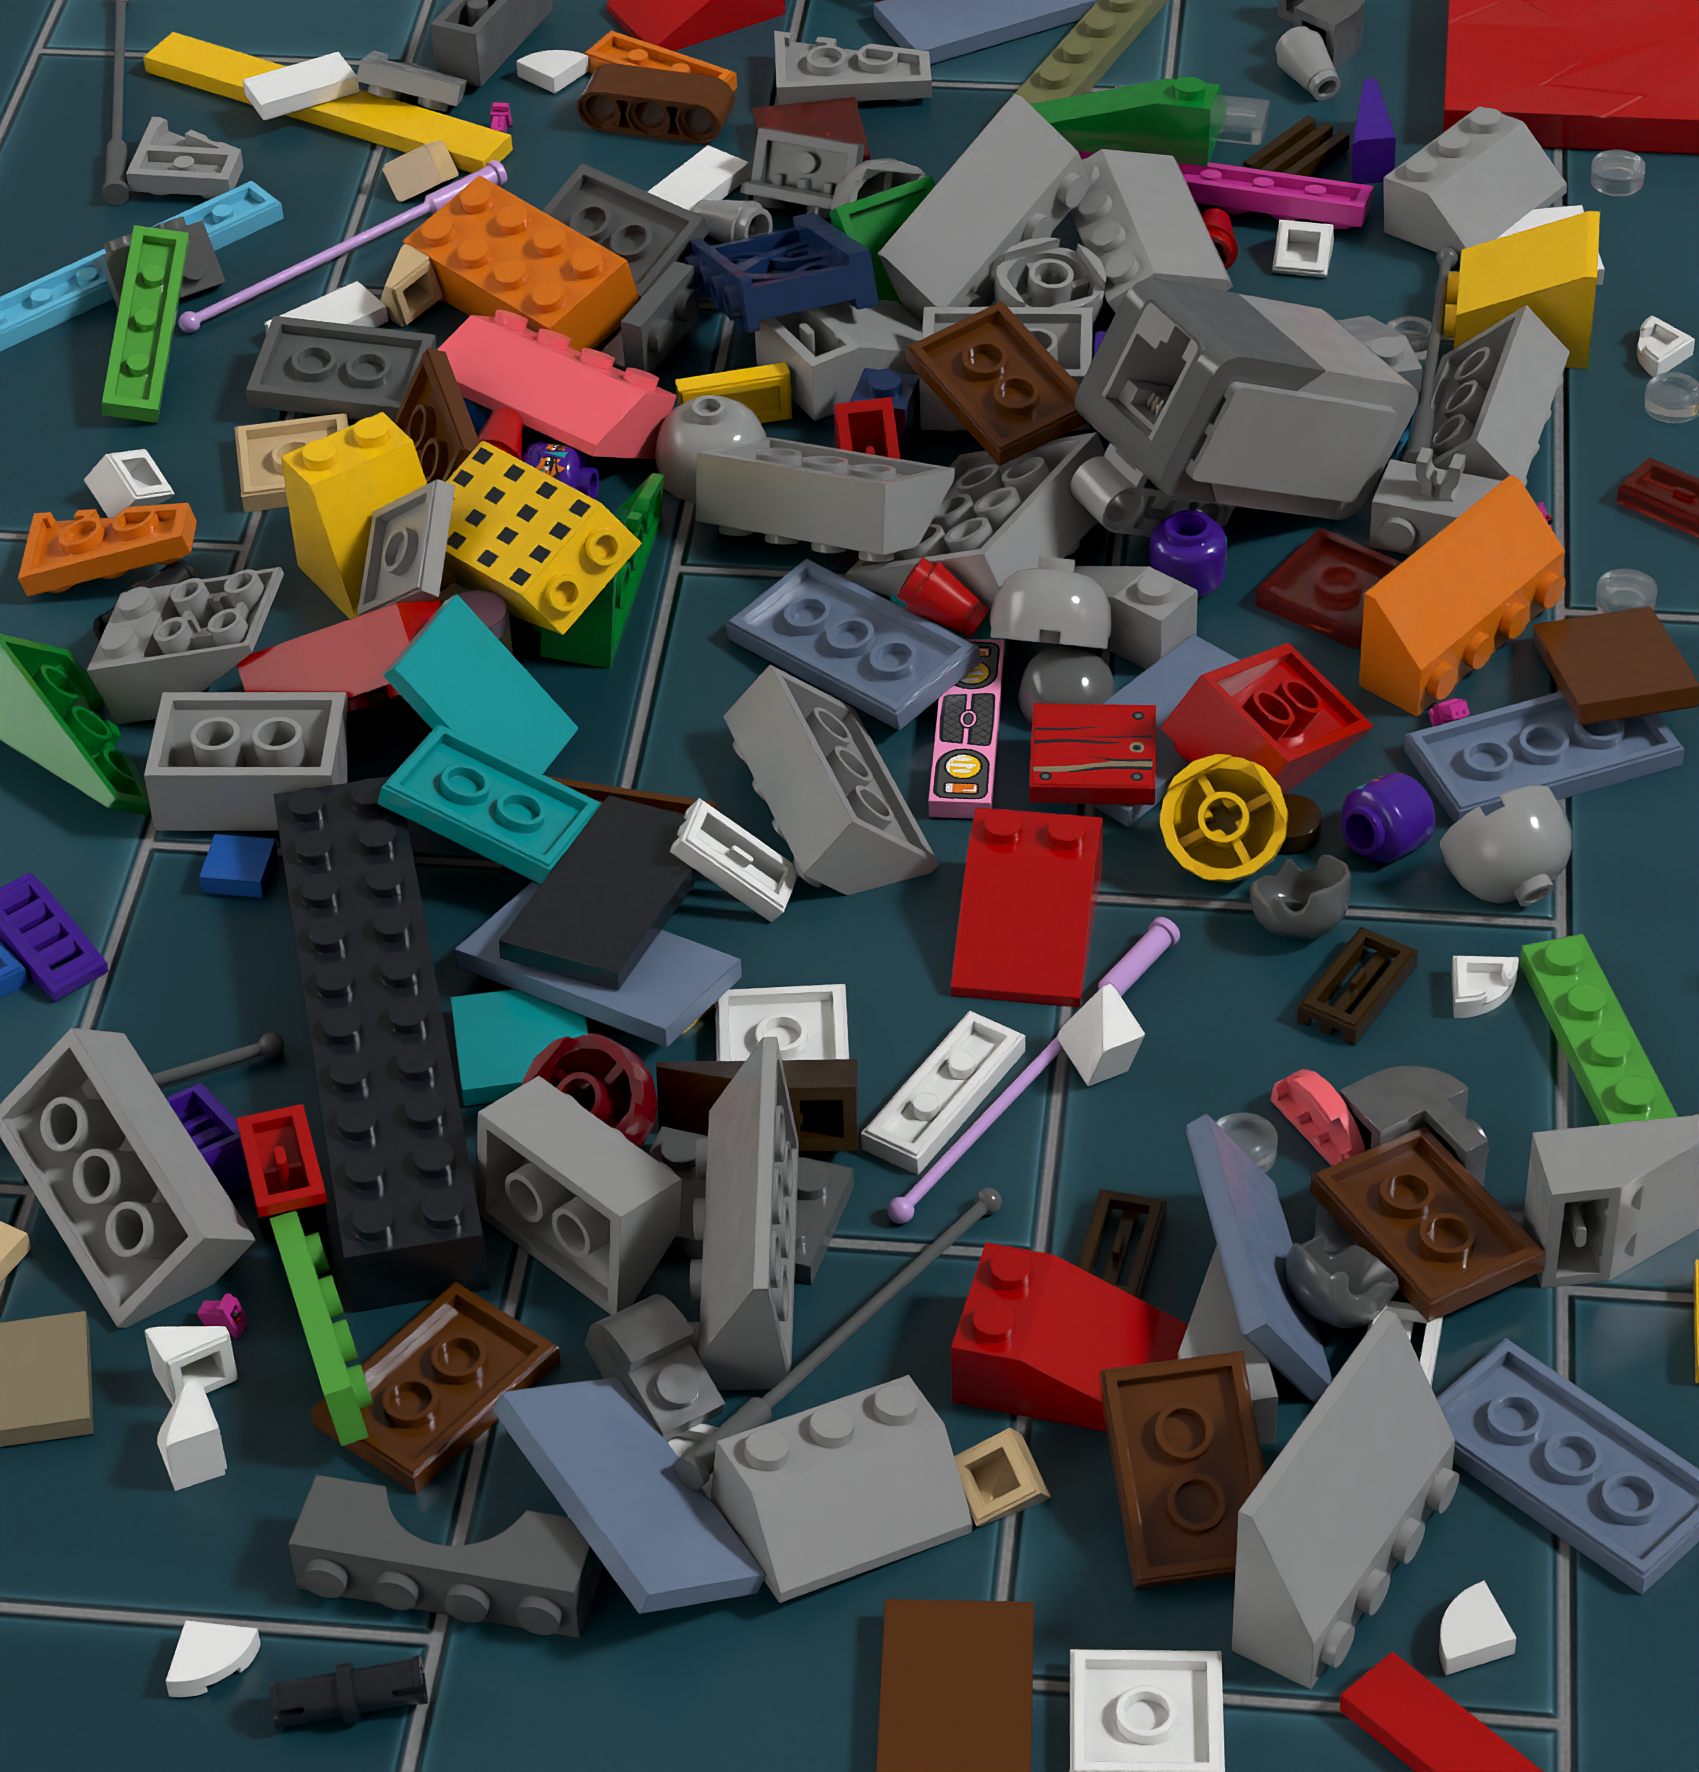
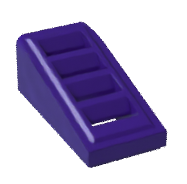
(1373, 137)
(29, 903)
(213, 1134)

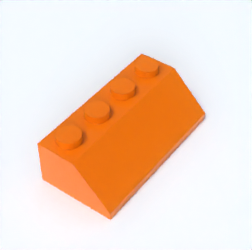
(1459, 599)

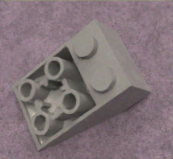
(832, 347)
(178, 639)
(1611, 1196)

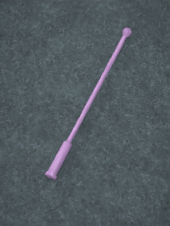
(494, 172)
(1160, 936)

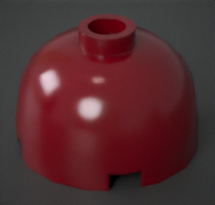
(603, 1080)

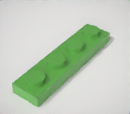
(145, 324)
(1594, 1031)
(329, 1342)

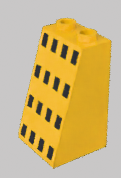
(531, 539)

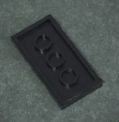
(604, 897)

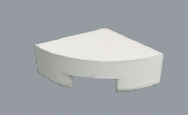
(552, 68)
(1662, 346)
(1481, 983)
(1474, 1631)
(208, 1655)

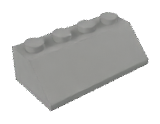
(1001, 191)
(1145, 224)
(1497, 397)
(819, 496)
(826, 786)
(120, 1176)

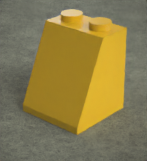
(1540, 267)
(332, 498)

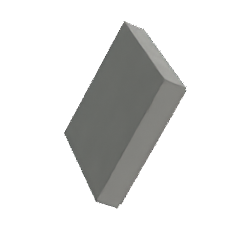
(407, 548)

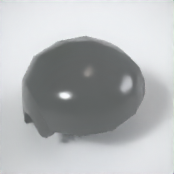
(1064, 677)
(1302, 901)
(1338, 1288)

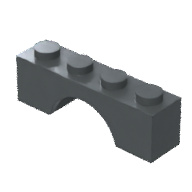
(527, 1577)

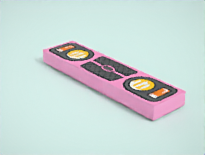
(968, 737)

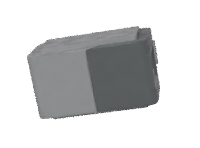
(1232, 407)

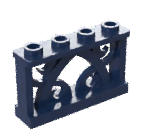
(825, 265)

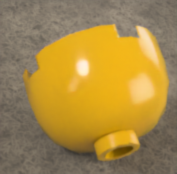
(1224, 818)

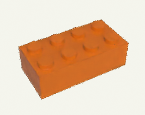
(517, 259)

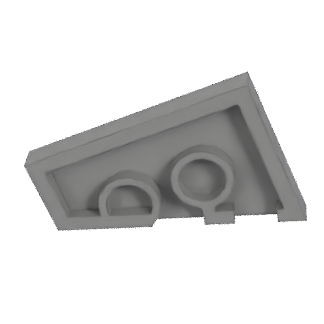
(831, 72)

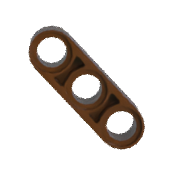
(656, 103)

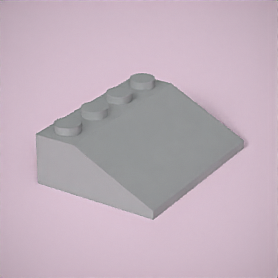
(997, 520)
(747, 1228)
(1341, 1509)

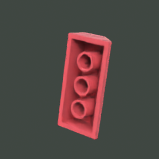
(557, 388)

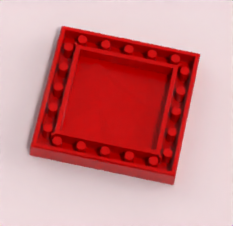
(1579, 70)

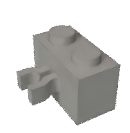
(1421, 501)

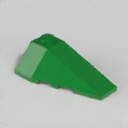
(1151, 117)
(599, 628)
(55, 720)

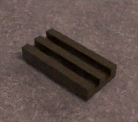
(1295, 143)
(1337, 1017)
(1147, 1248)

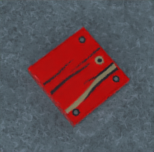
(1093, 754)

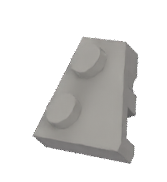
(388, 78)
(181, 164)

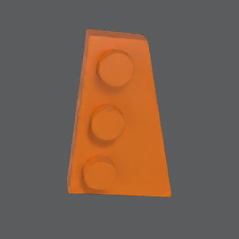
(96, 547)

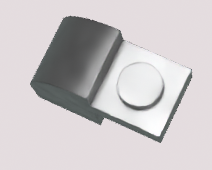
(1335, 20)
(1414, 1097)
(657, 1364)

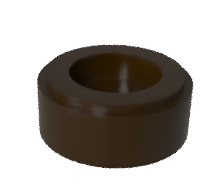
(1302, 823)

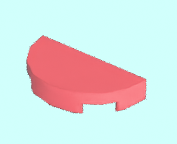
(1318, 1115)

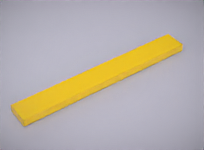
(357, 115)

